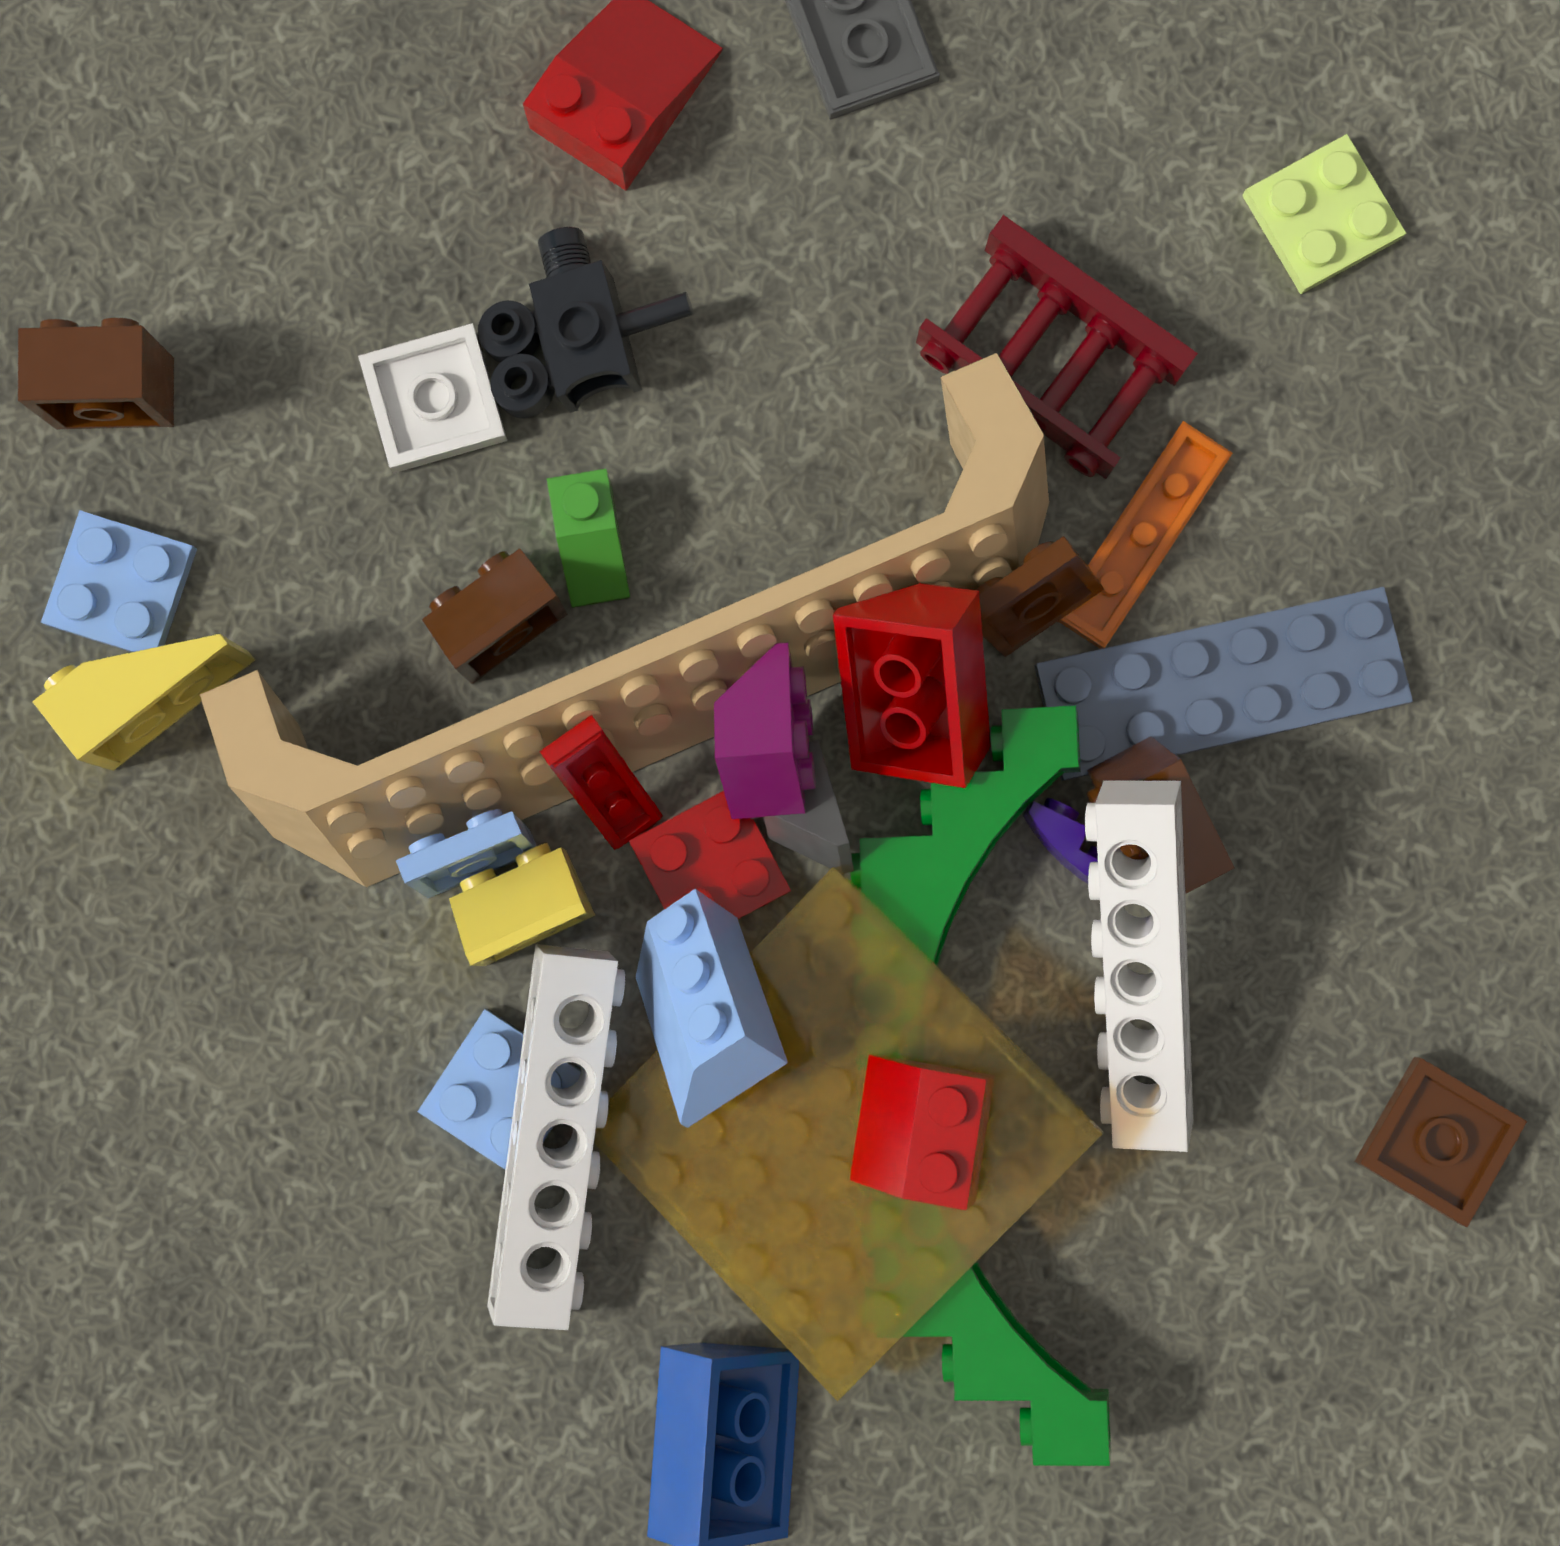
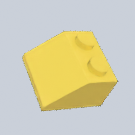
(519, 906)

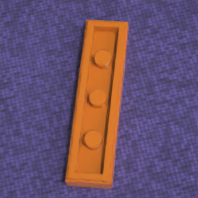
(1147, 531)

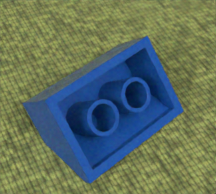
(723, 1445)

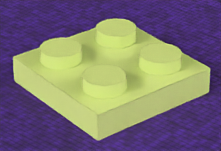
(1323, 214)

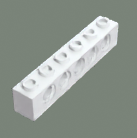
(1150, 817)
(547, 1295)

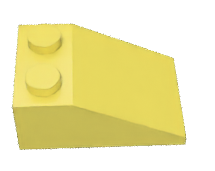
(126, 700)

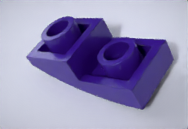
(1061, 835)

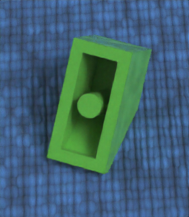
(588, 537)

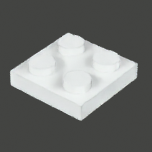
(432, 398)

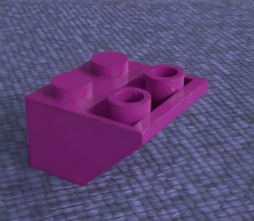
(765, 739)

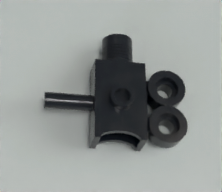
(578, 329)

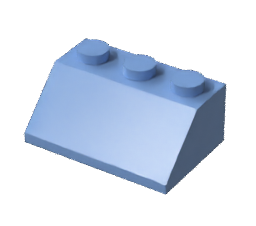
(705, 1006)

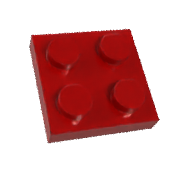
(714, 855)

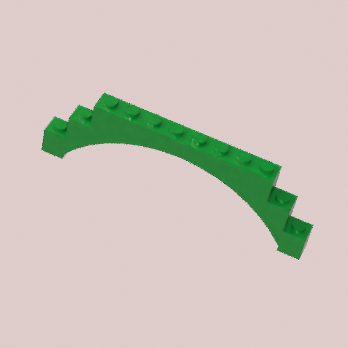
(920, 890)

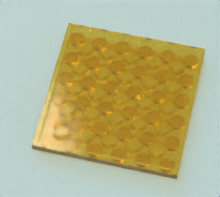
(769, 1172)

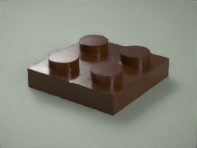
(1035, 595)
(1440, 1141)

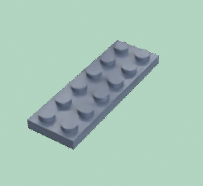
(1233, 678)

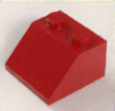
(922, 1131)

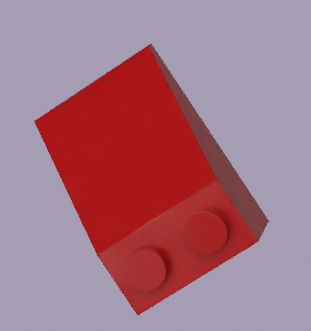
(619, 87)

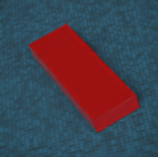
(601, 782)

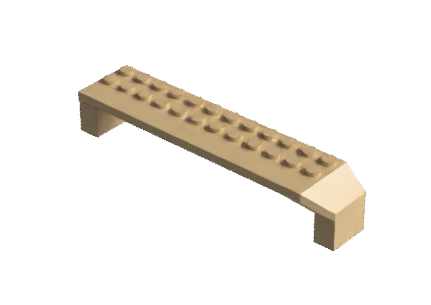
(648, 696)

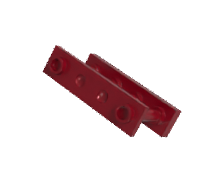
(1108, 321)

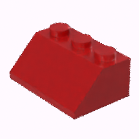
(915, 683)

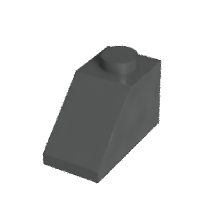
(820, 829)

